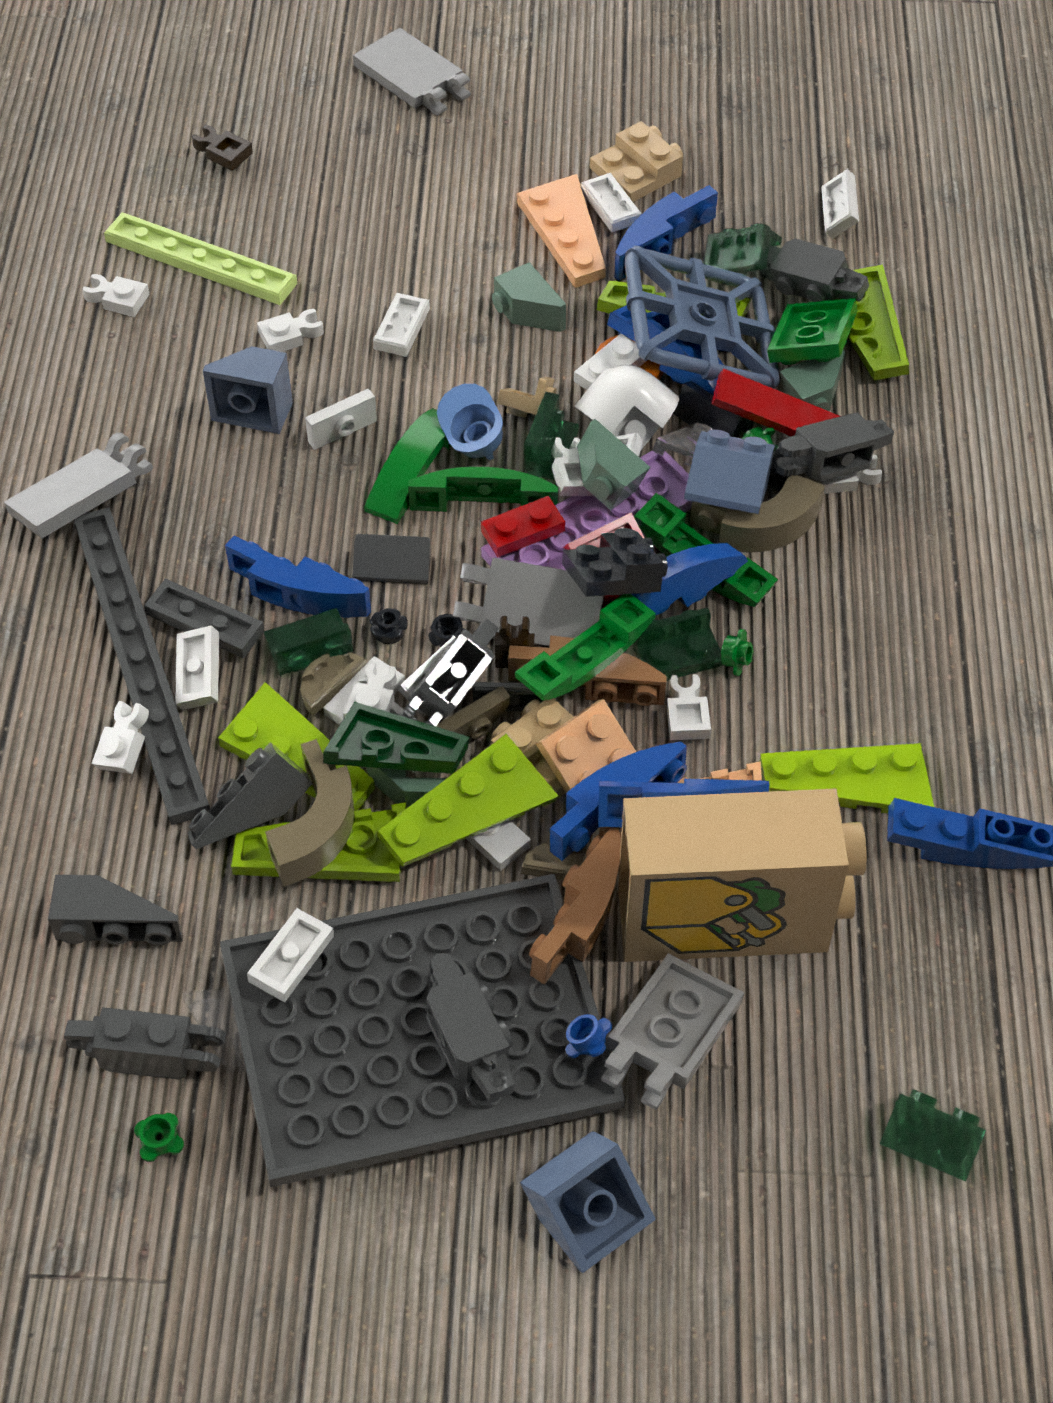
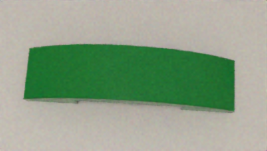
(407, 461)
(477, 484)
(670, 534)
(589, 652)

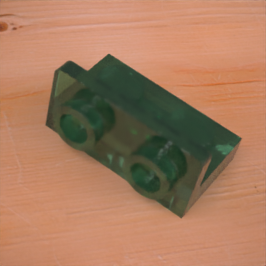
(741, 248)
(547, 427)
(305, 640)
(680, 644)
(933, 1135)

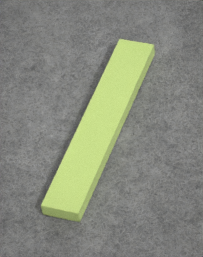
(201, 258)

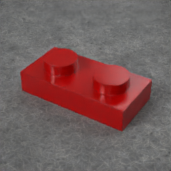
(523, 526)

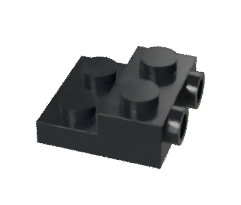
(618, 567)

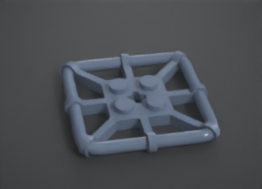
(685, 302)

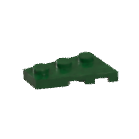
(393, 742)

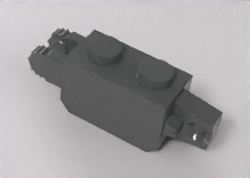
(813, 272)
(832, 447)
(452, 674)
(467, 1028)
(145, 1043)

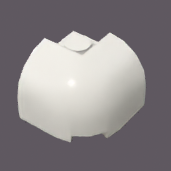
(629, 402)

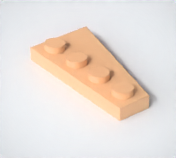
(565, 226)

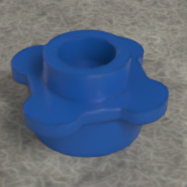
(587, 1036)

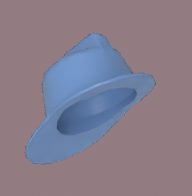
(471, 421)

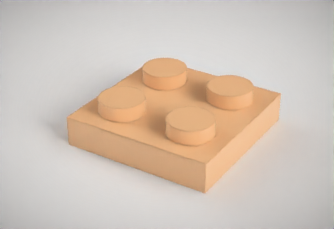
(585, 744)

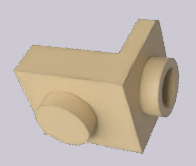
(522, 403)

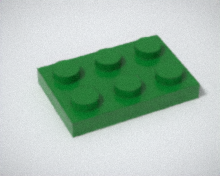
(812, 331)

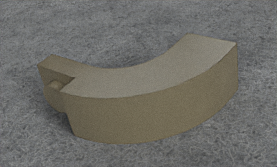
(776, 525)
(321, 833)

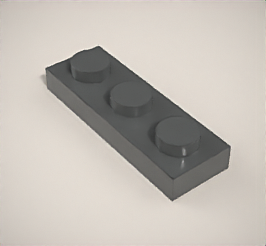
(191, 611)

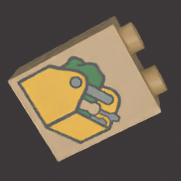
(735, 874)

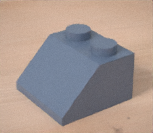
(250, 389)
(729, 471)
(588, 1200)

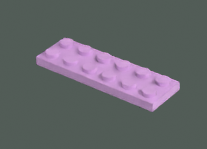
(587, 513)

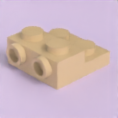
(640, 160)
(536, 722)

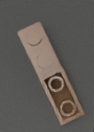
(622, 681)
(584, 910)

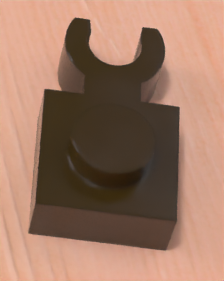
(223, 149)
(511, 635)

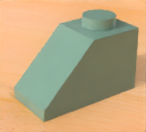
(529, 299)
(812, 381)
(609, 466)

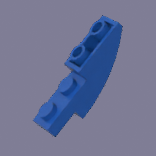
(665, 222)
(622, 322)
(693, 574)
(301, 588)
(655, 764)
(612, 793)
(974, 841)

